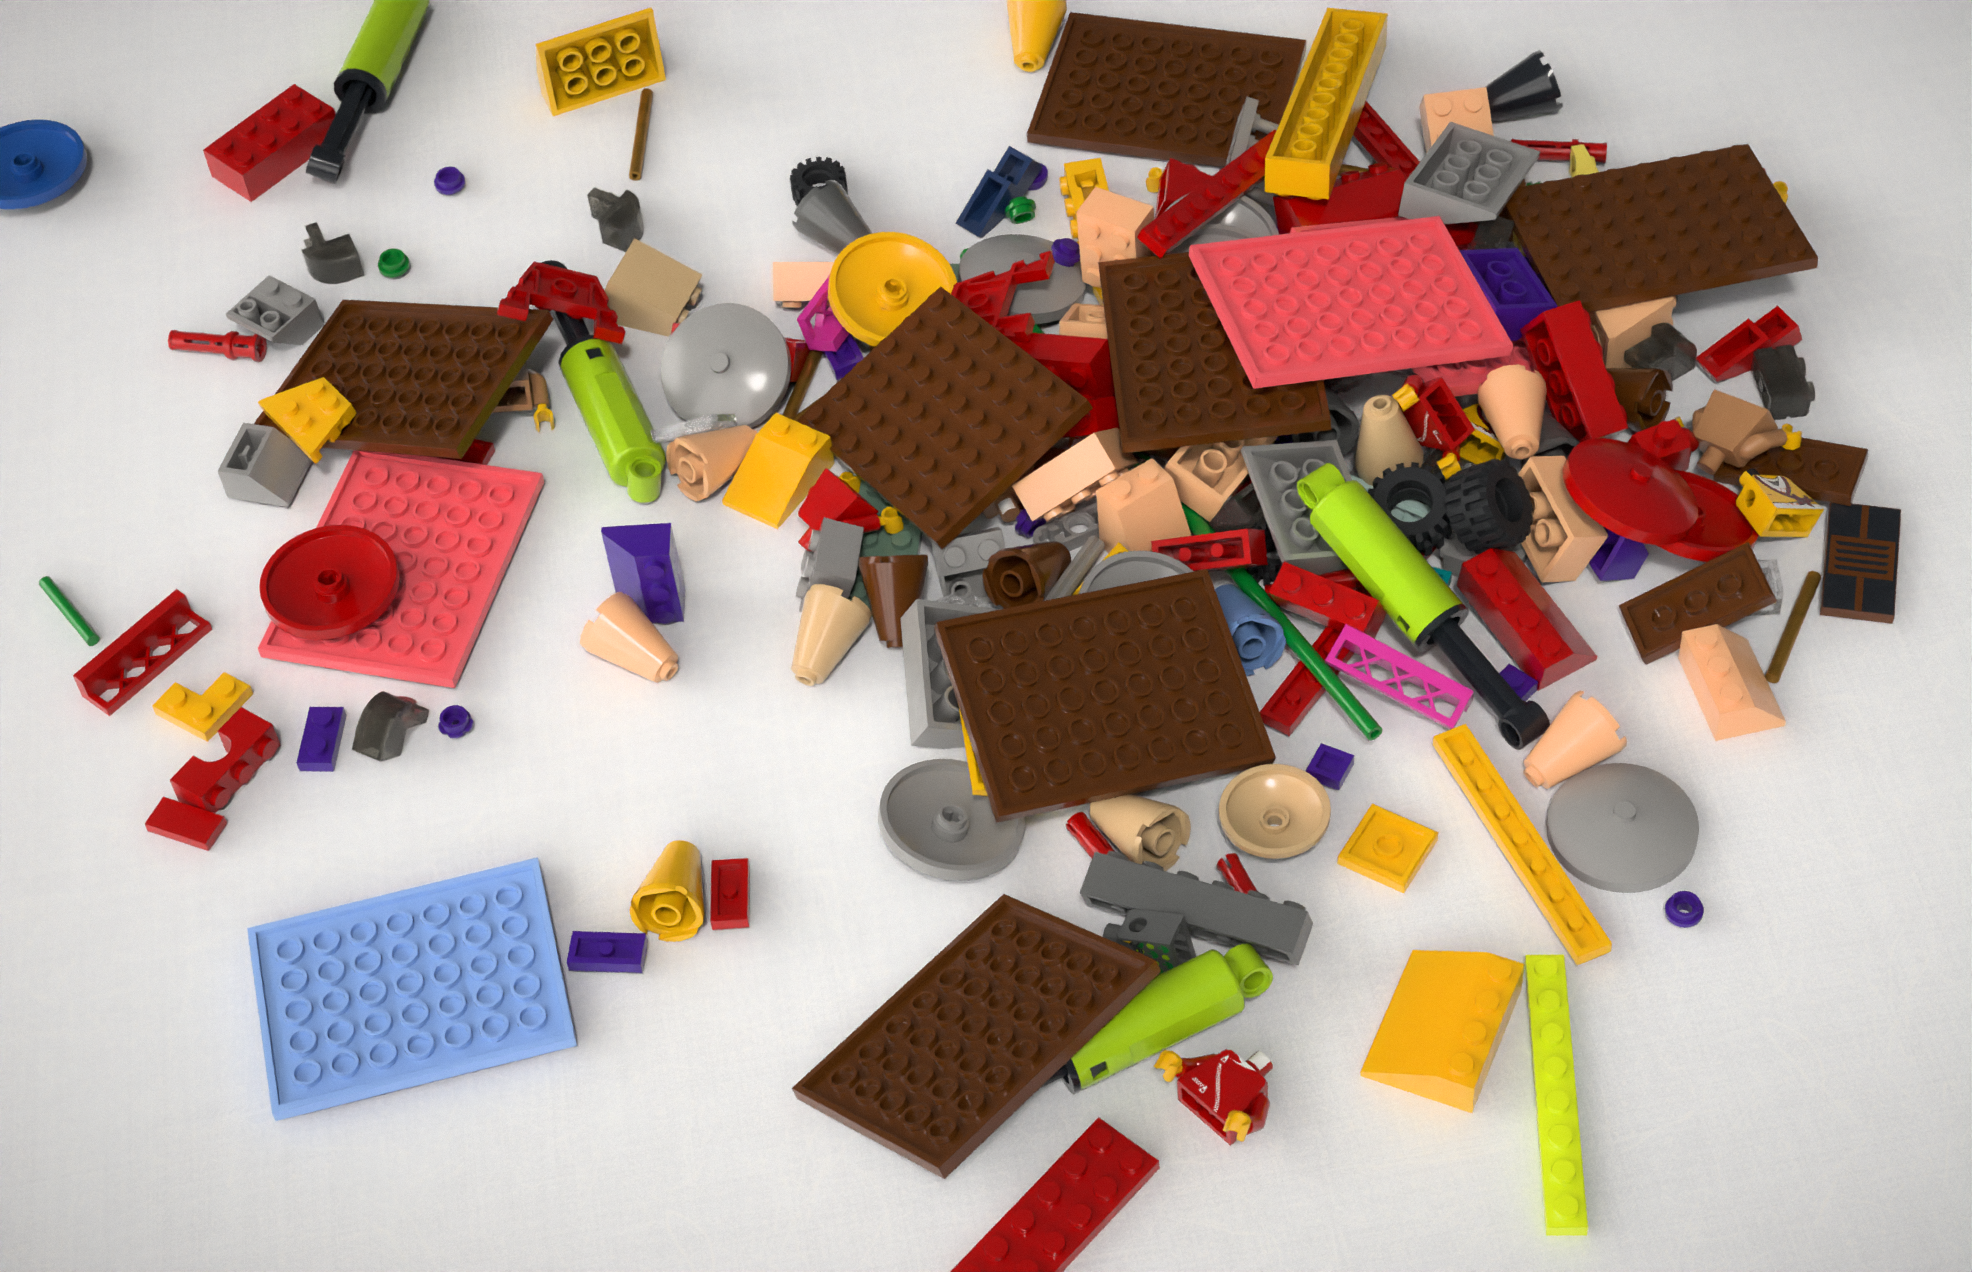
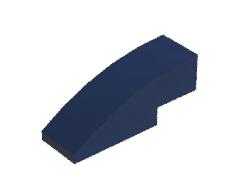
(995, 191)

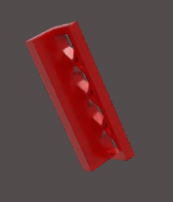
(136, 649)

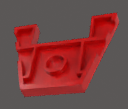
(566, 292)
(992, 295)

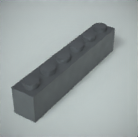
(1209, 909)

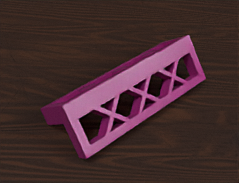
(828, 332)
(1403, 669)

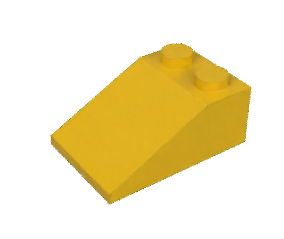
(779, 470)

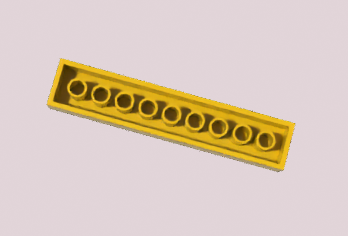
(1326, 104)

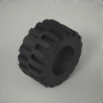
(1418, 485)
(1489, 506)

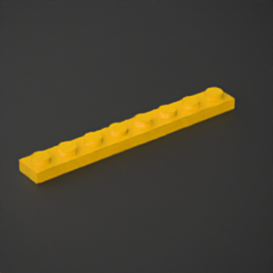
(1522, 845)

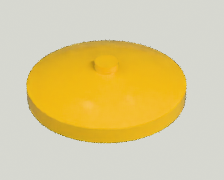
(883, 282)

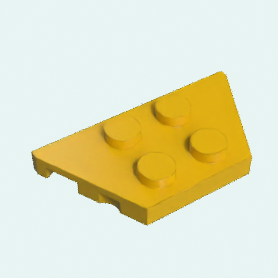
(310, 414)

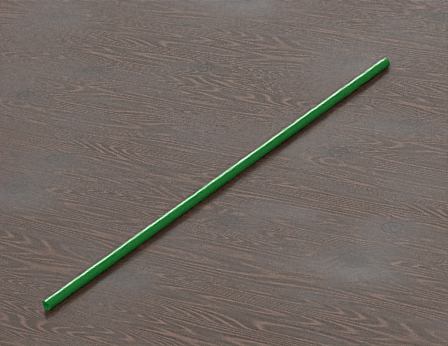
(1294, 638)

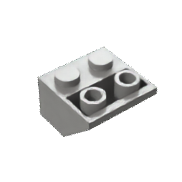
(278, 313)
(263, 466)
(831, 558)
(964, 559)

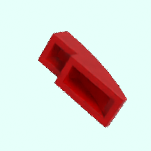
(1735, 351)

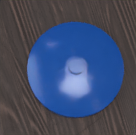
(38, 162)

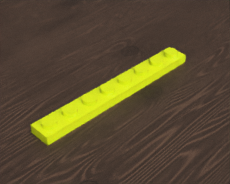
(1555, 1096)

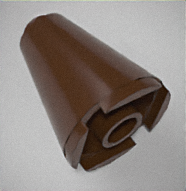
(1642, 395)
(1024, 573)
(891, 588)

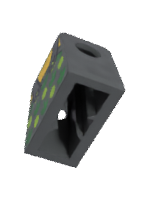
(1155, 935)

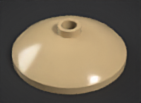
(1279, 797)

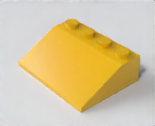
(599, 62)
(1445, 1025)

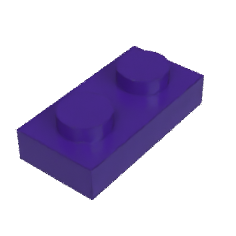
(845, 358)
(321, 739)
(607, 952)

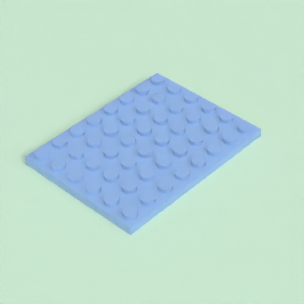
(408, 988)

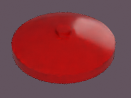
(1630, 491)
(1718, 525)
(329, 582)

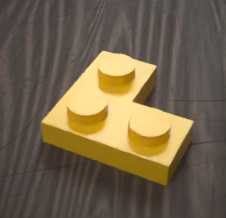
(206, 712)

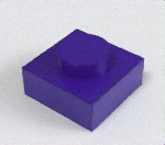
(1519, 681)
(1330, 766)

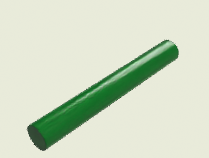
(69, 611)

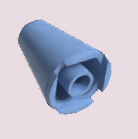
(1256, 636)

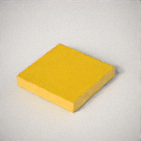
(1388, 848)

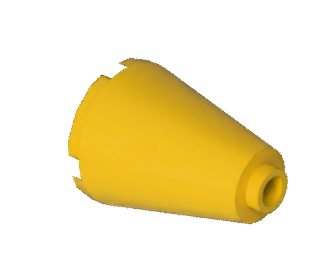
(1034, 30)
(671, 894)

